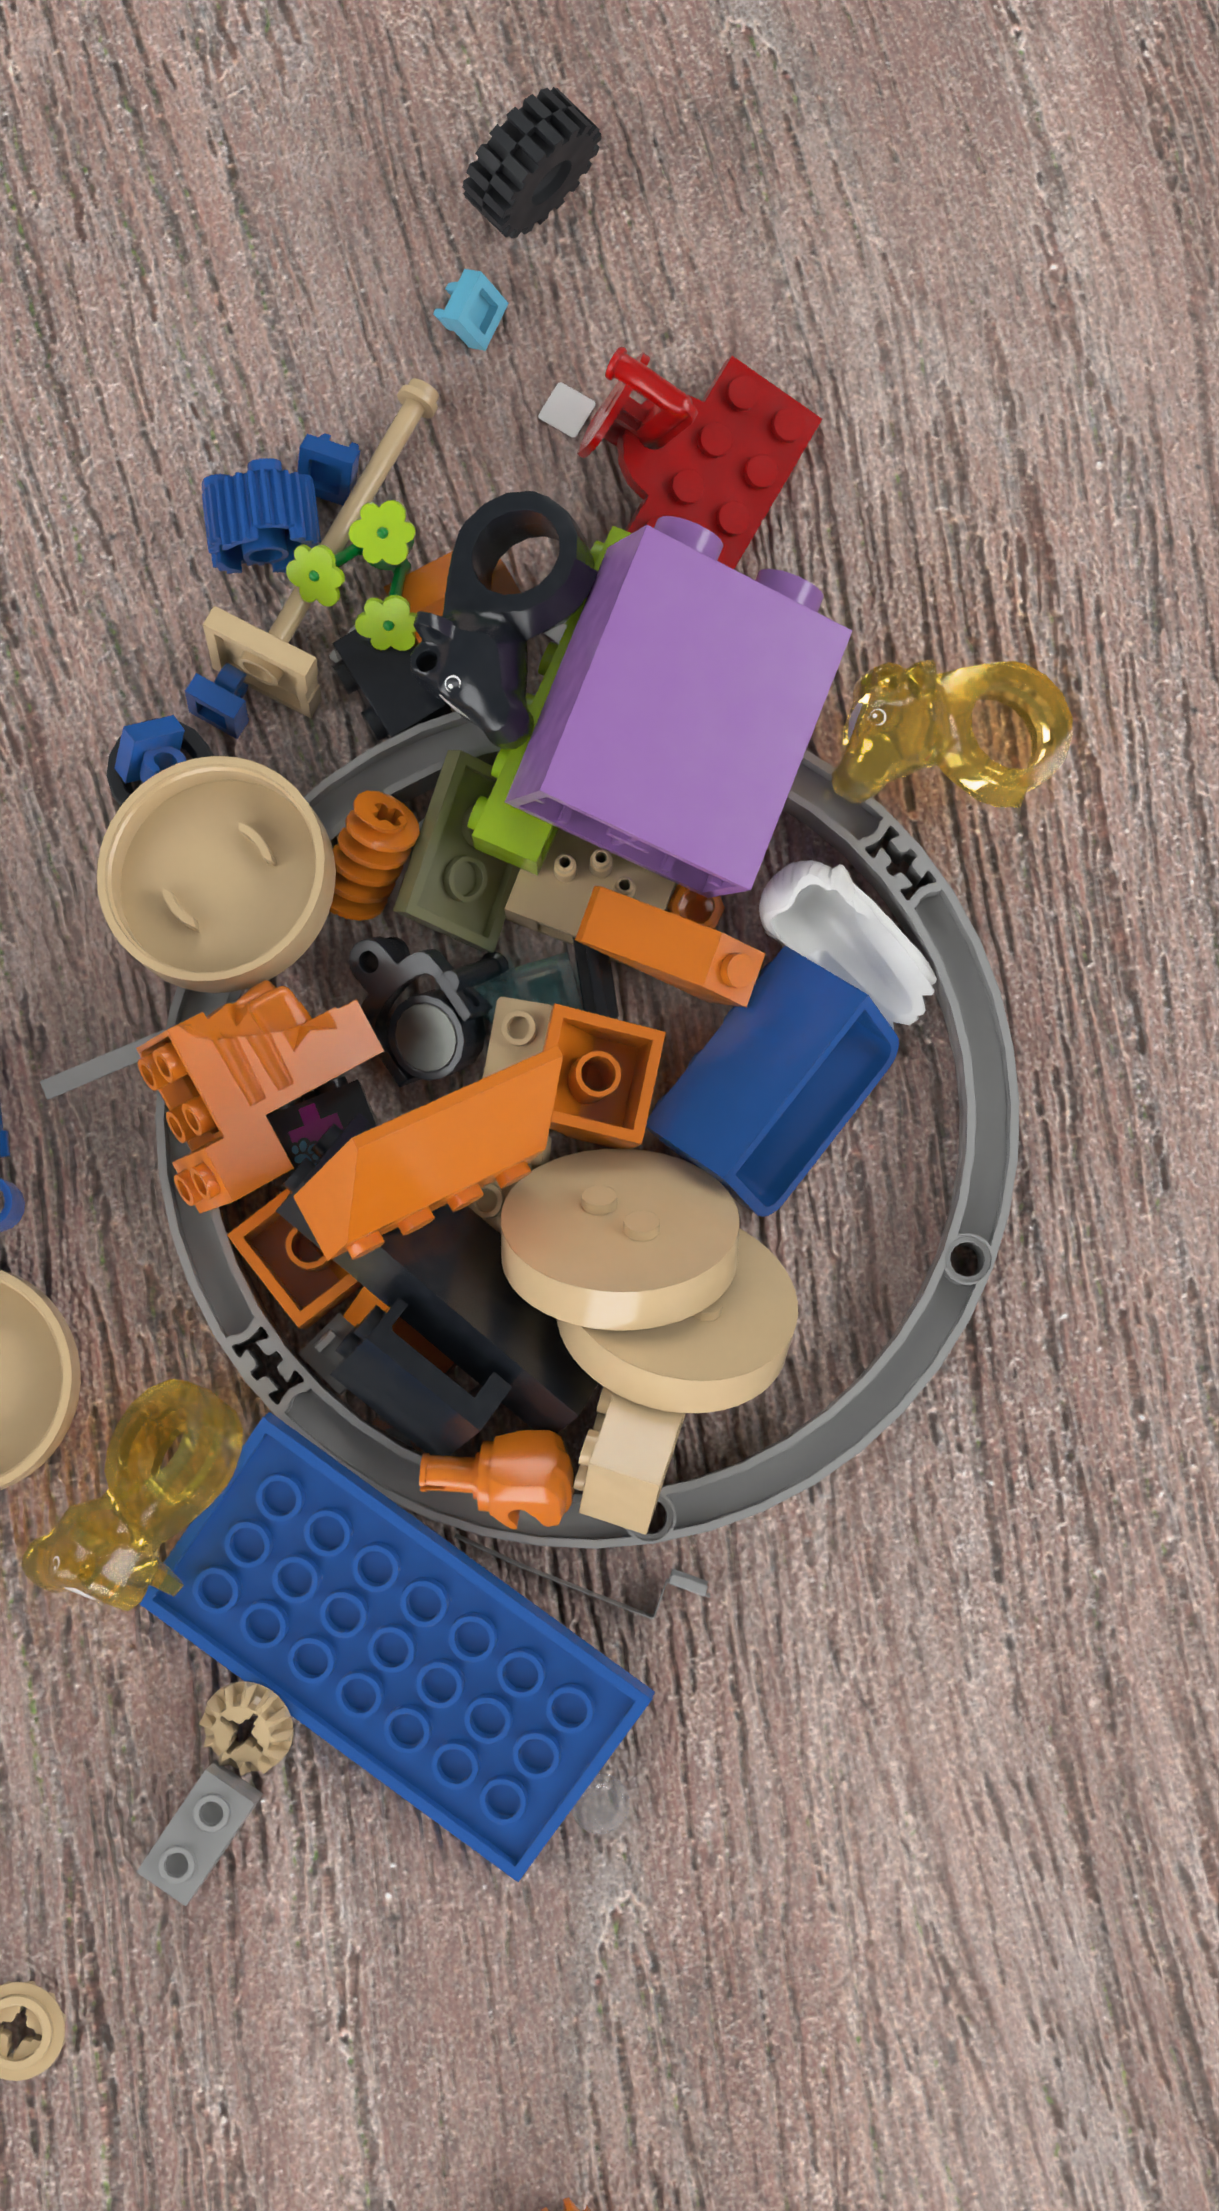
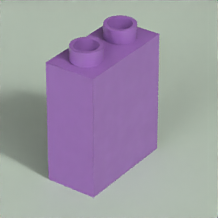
(681, 709)

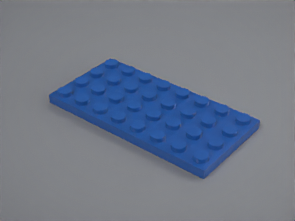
(397, 1647)

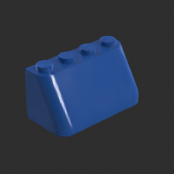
(777, 1081)

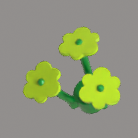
(384, 542)

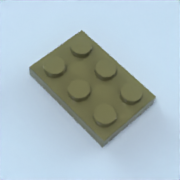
(448, 879)

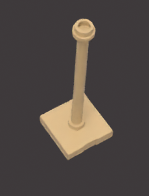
(268, 658)

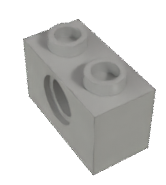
(199, 1833)

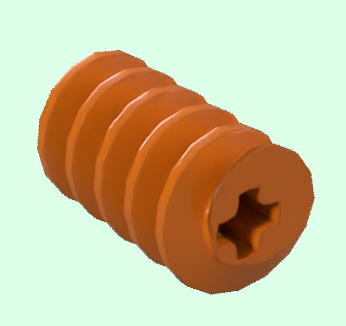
(371, 854)

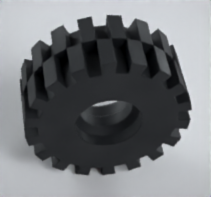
(531, 162)

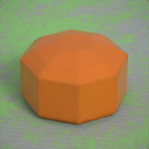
(696, 907)

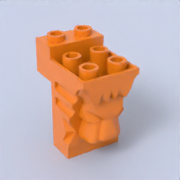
(237, 1068)

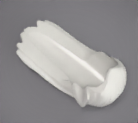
(847, 933)

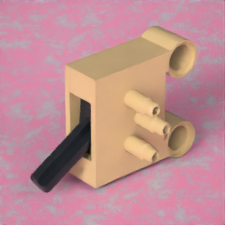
(558, 899)

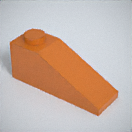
(670, 948)

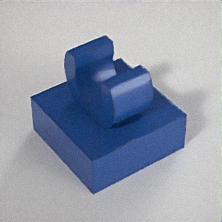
(330, 466)
(220, 701)
(149, 748)

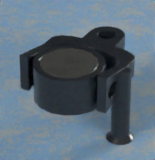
(430, 1031)

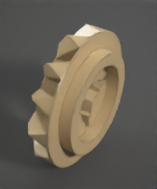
(271, 1732)
(44, 2016)

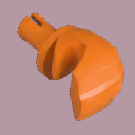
(509, 1475)

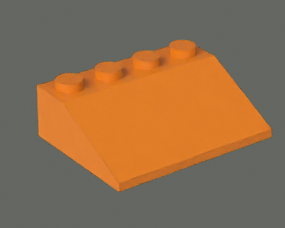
(432, 1158)

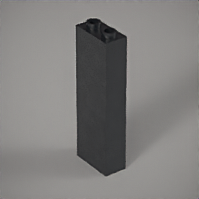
(461, 1300)

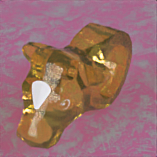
(924, 720)
(114, 1541)

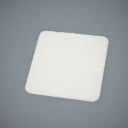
(566, 409)

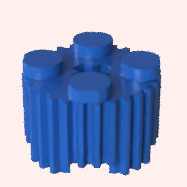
(259, 516)

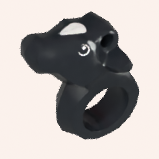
(479, 645)

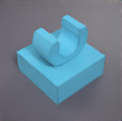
(472, 309)

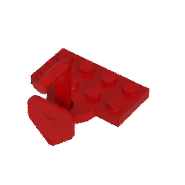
(704, 458)

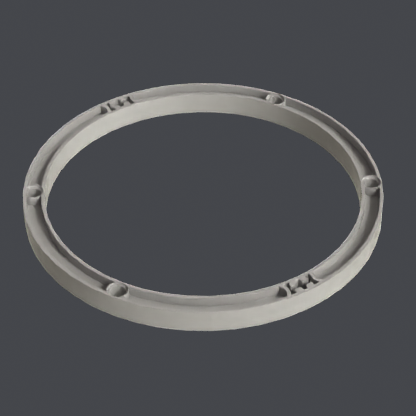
(894, 1378)

